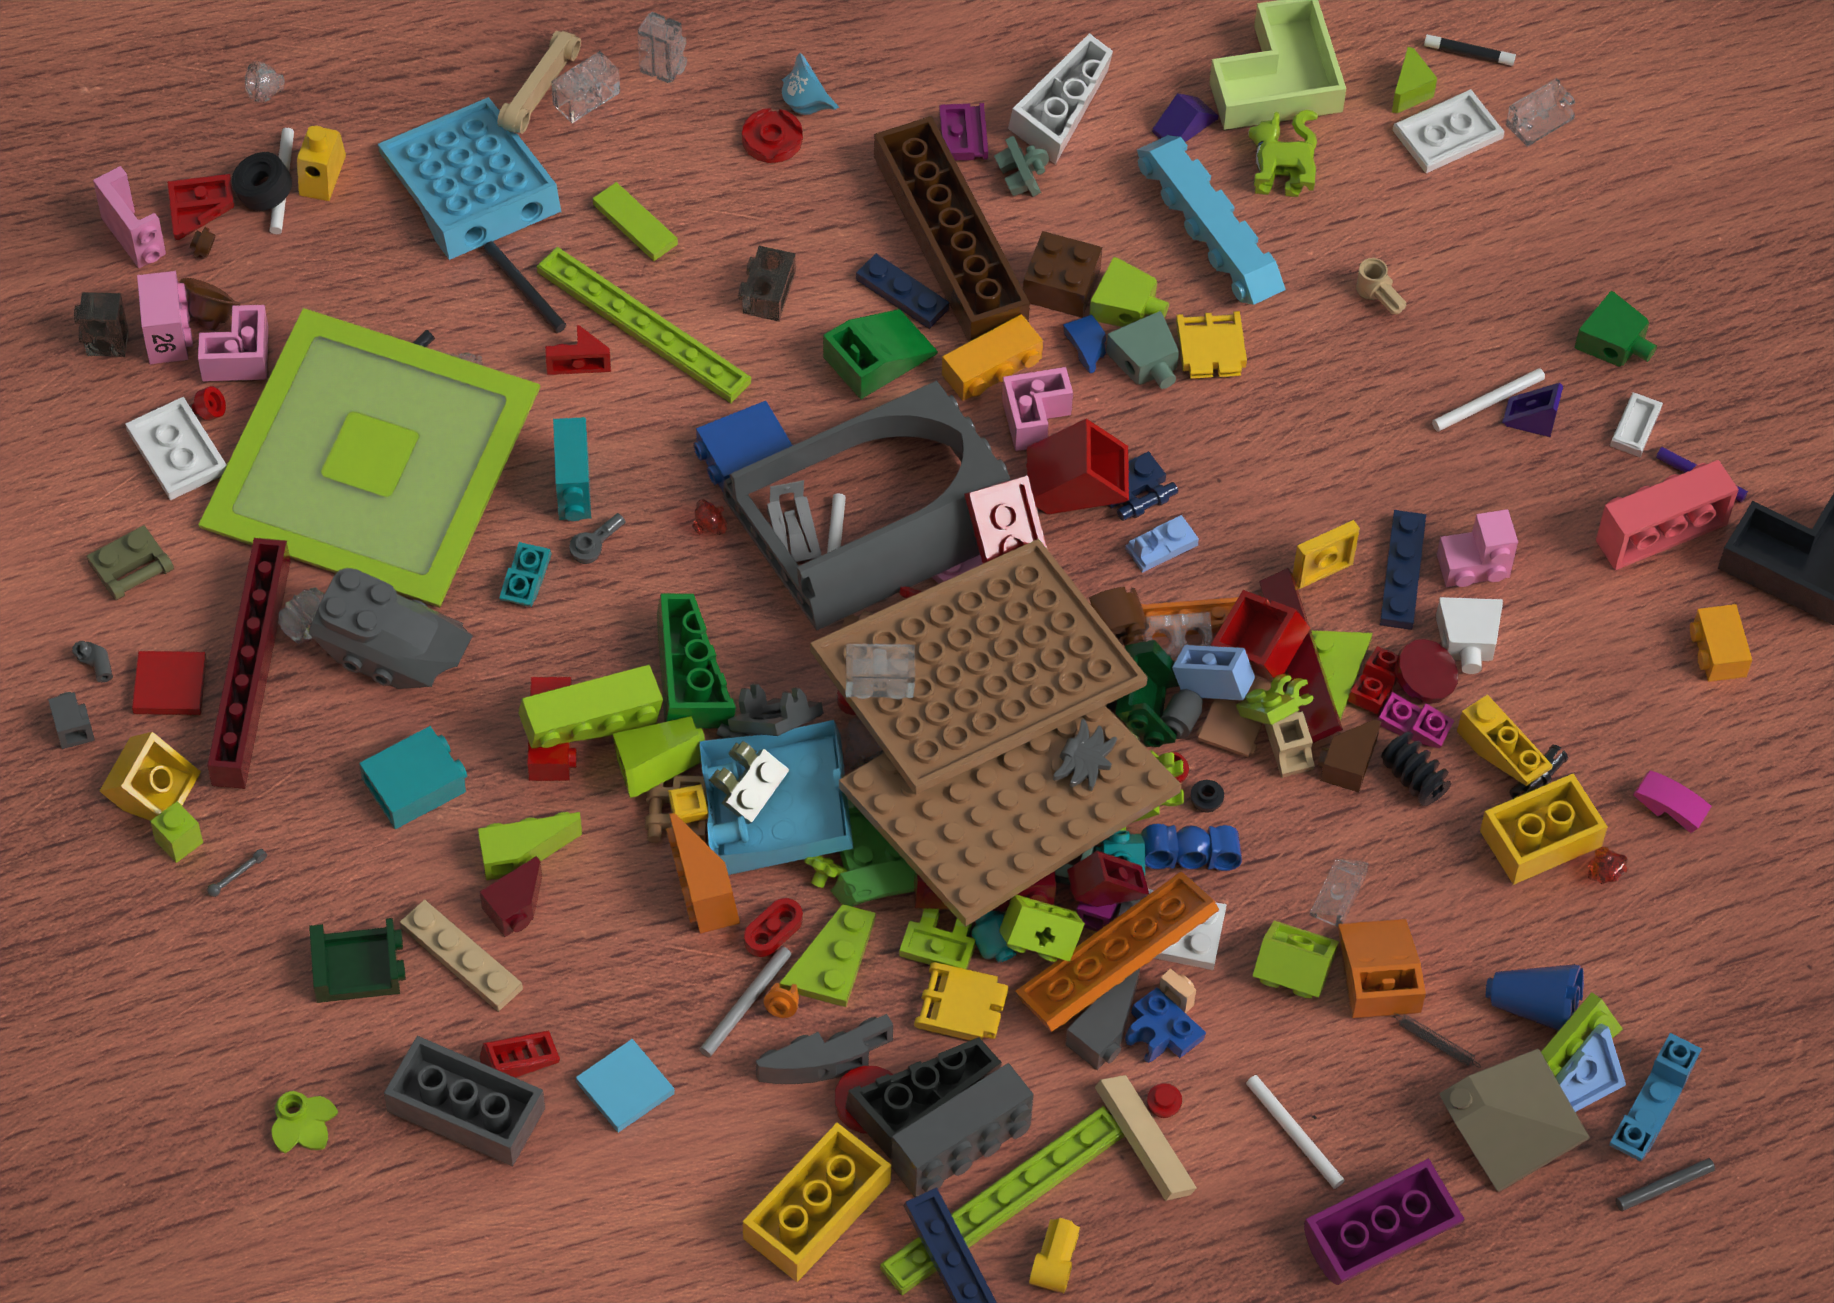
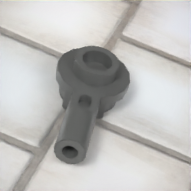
(588, 546)

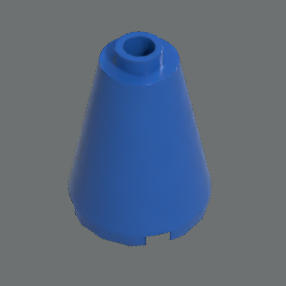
(1538, 994)

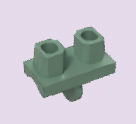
(1033, 161)

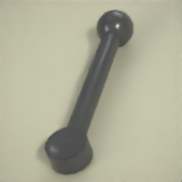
(258, 857)

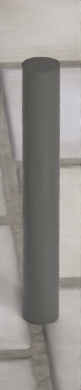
(1665, 1184)

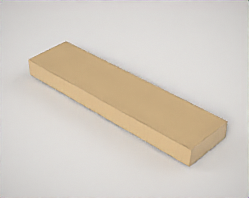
(1145, 1137)

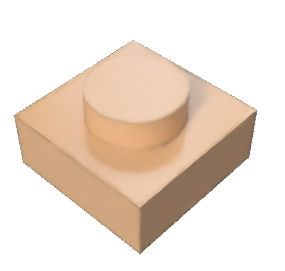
(1178, 989)

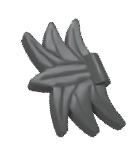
(1085, 756)

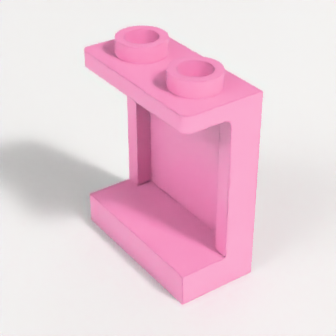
(139, 238)

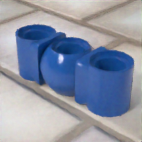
(1192, 847)

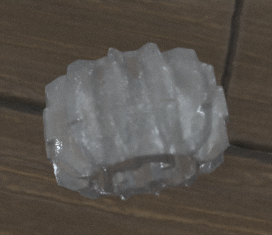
(299, 614)

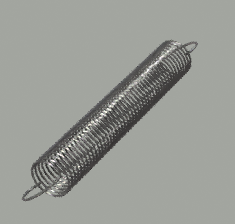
(1455, 1054)

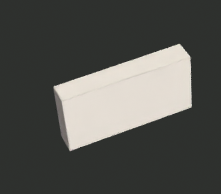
(1636, 424)

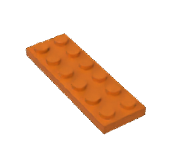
(1117, 951)

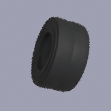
(270, 192)

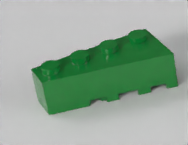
(689, 665)

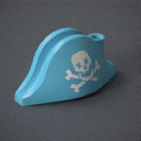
(804, 91)

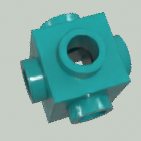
(1125, 846)

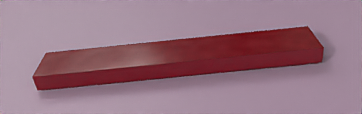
(1306, 664)

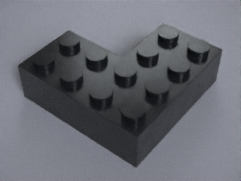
(1785, 558)

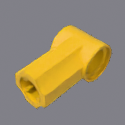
(1053, 1263)

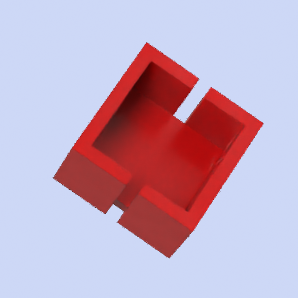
(1257, 628)

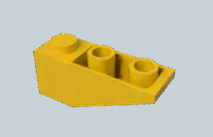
(1501, 741)

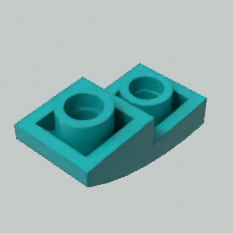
(526, 574)

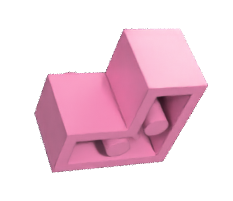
(236, 353)
(1032, 400)
(1481, 554)

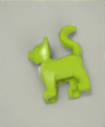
(1284, 158)

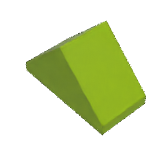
(1415, 83)

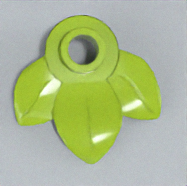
(304, 1126)

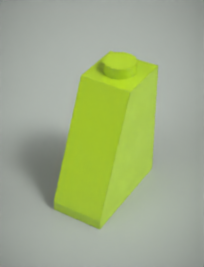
(657, 753)

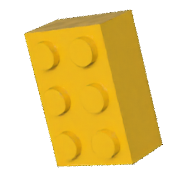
(1543, 828)

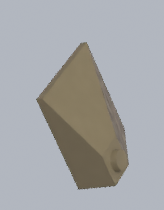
(1514, 1117)

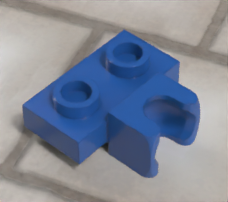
(1162, 1026)

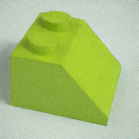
(1295, 959)

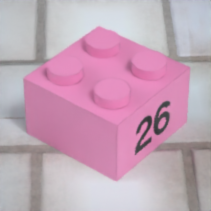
(164, 317)

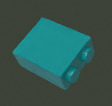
(572, 468)
(413, 776)

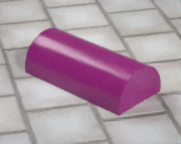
(1381, 1222)

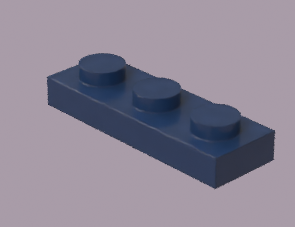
(902, 291)

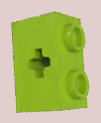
(1041, 928)

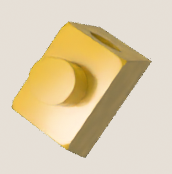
(321, 151)

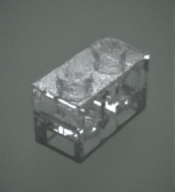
(1176, 627)

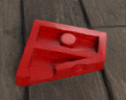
(198, 202)

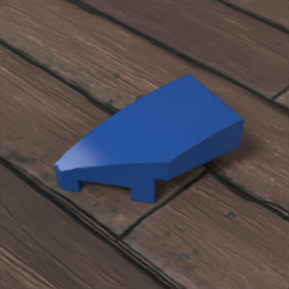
(1088, 339)

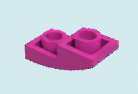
(1426, 723)
(1666, 795)

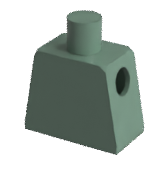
(1145, 350)

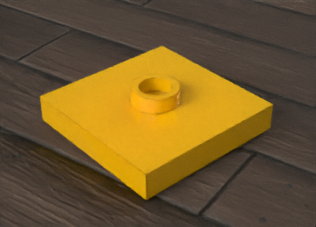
(1325, 554)

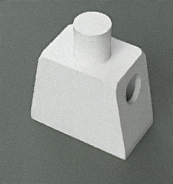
(1469, 629)

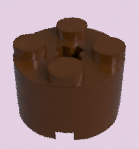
(1121, 613)

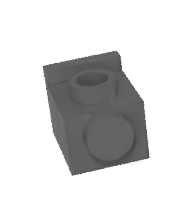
(71, 720)

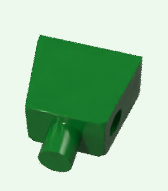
(1615, 332)

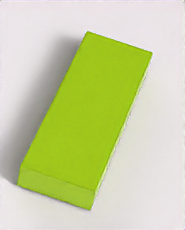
(635, 221)

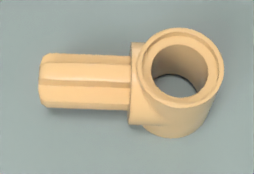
(1376, 284)

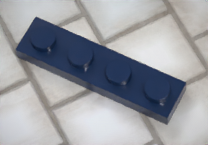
(1403, 570)
(947, 1249)

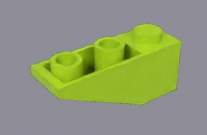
(513, 844)

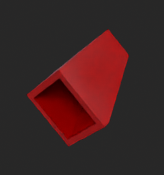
(1078, 469)

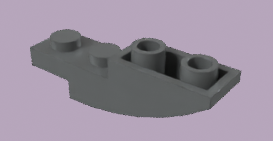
(813, 1060)

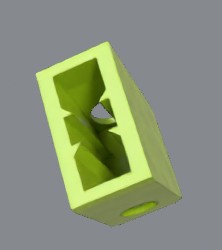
(1125, 295)

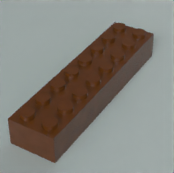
(949, 227)

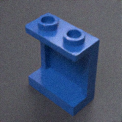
(739, 441)

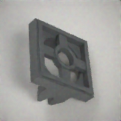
(775, 715)

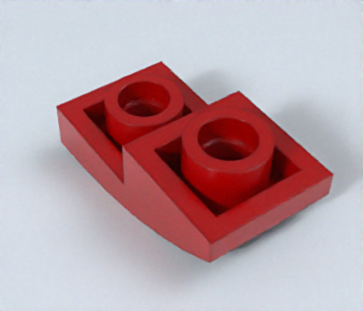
(1376, 681)

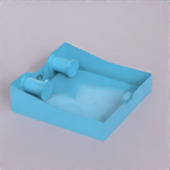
(802, 815)

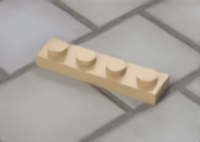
(461, 955)

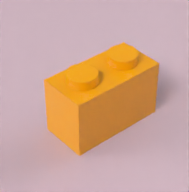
(1721, 643)

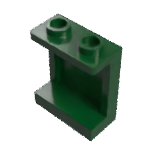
(1145, 706)
(356, 963)

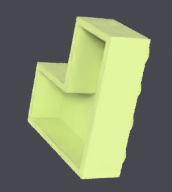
(1290, 73)

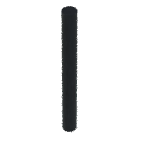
(525, 286)

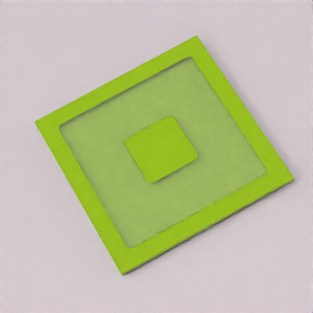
(371, 455)

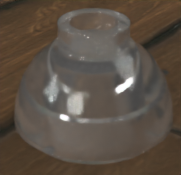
(262, 82)

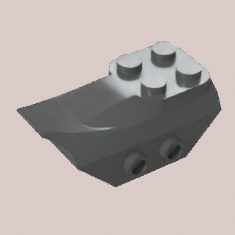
(386, 634)

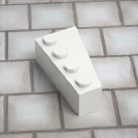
(1060, 99)

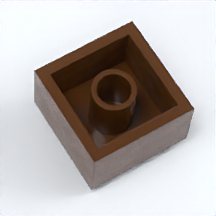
(1062, 274)

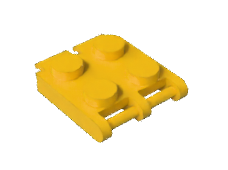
(1211, 345)
(964, 1005)

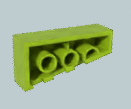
(592, 708)

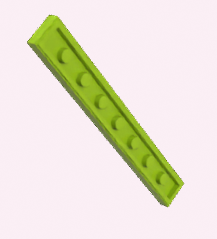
(644, 324)
(1011, 1194)

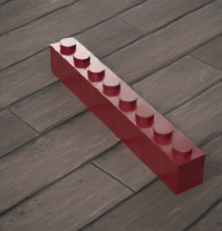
(249, 664)

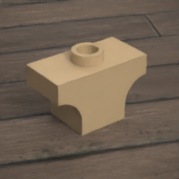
(1291, 744)

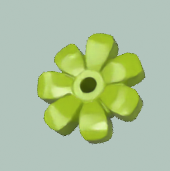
(824, 868)

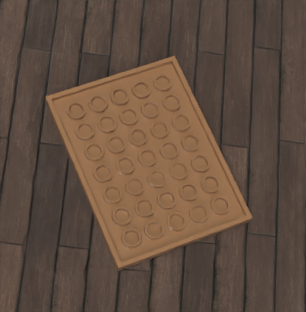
(994, 665)
(1007, 818)

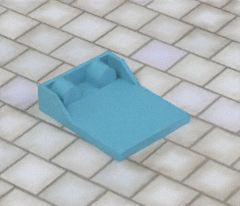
(471, 178)

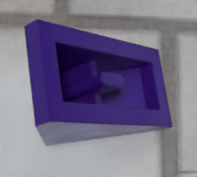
(1184, 118)
(1534, 410)

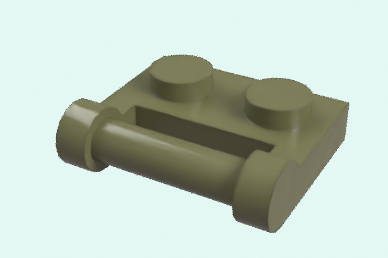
(125, 556)

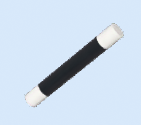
(1469, 50)

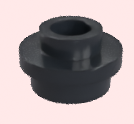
(1204, 803)

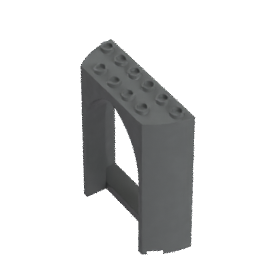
(892, 555)

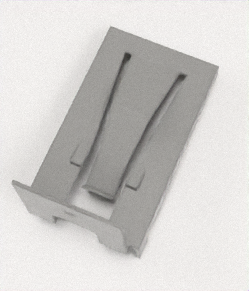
(797, 542)

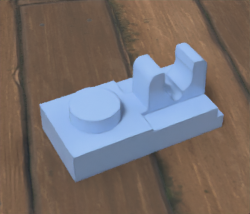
(1162, 543)

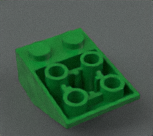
(875, 350)

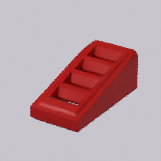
(521, 1066)

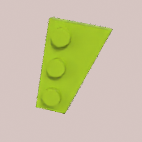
(1341, 660)
(833, 958)
(1577, 1029)

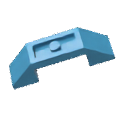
(1657, 1098)

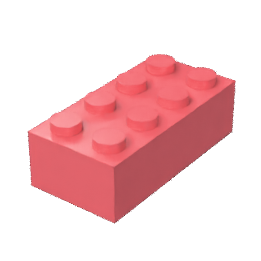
(1666, 514)

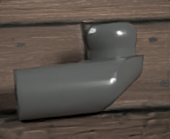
(96, 657)

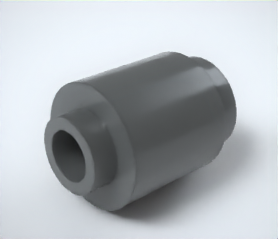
(1182, 712)

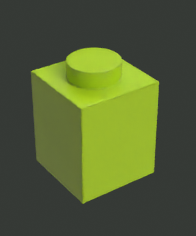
(176, 831)

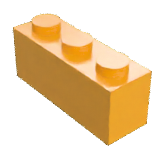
(992, 357)

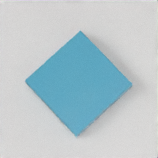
(625, 1085)

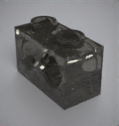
(767, 290)
(102, 324)

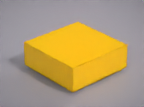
(689, 803)

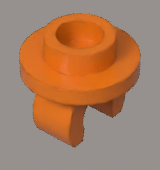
(781, 1001)

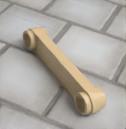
(516, 115)

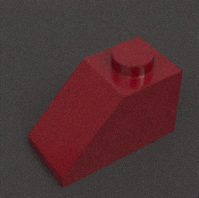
(1107, 880)
(513, 898)

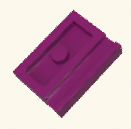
(964, 130)

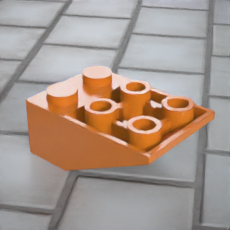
(702, 879)
(1381, 968)

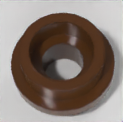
(202, 242)

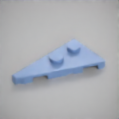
(1592, 1070)

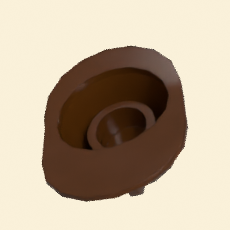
(208, 303)

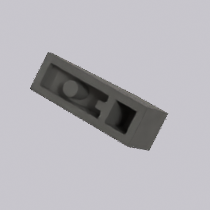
(1101, 1027)

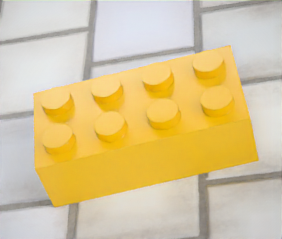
(816, 1202)

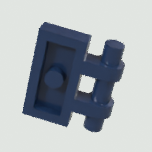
(1144, 476)

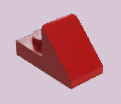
(585, 357)

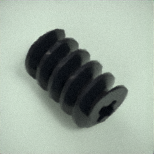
(1414, 770)

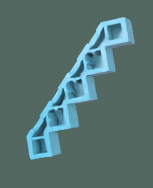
(1211, 219)

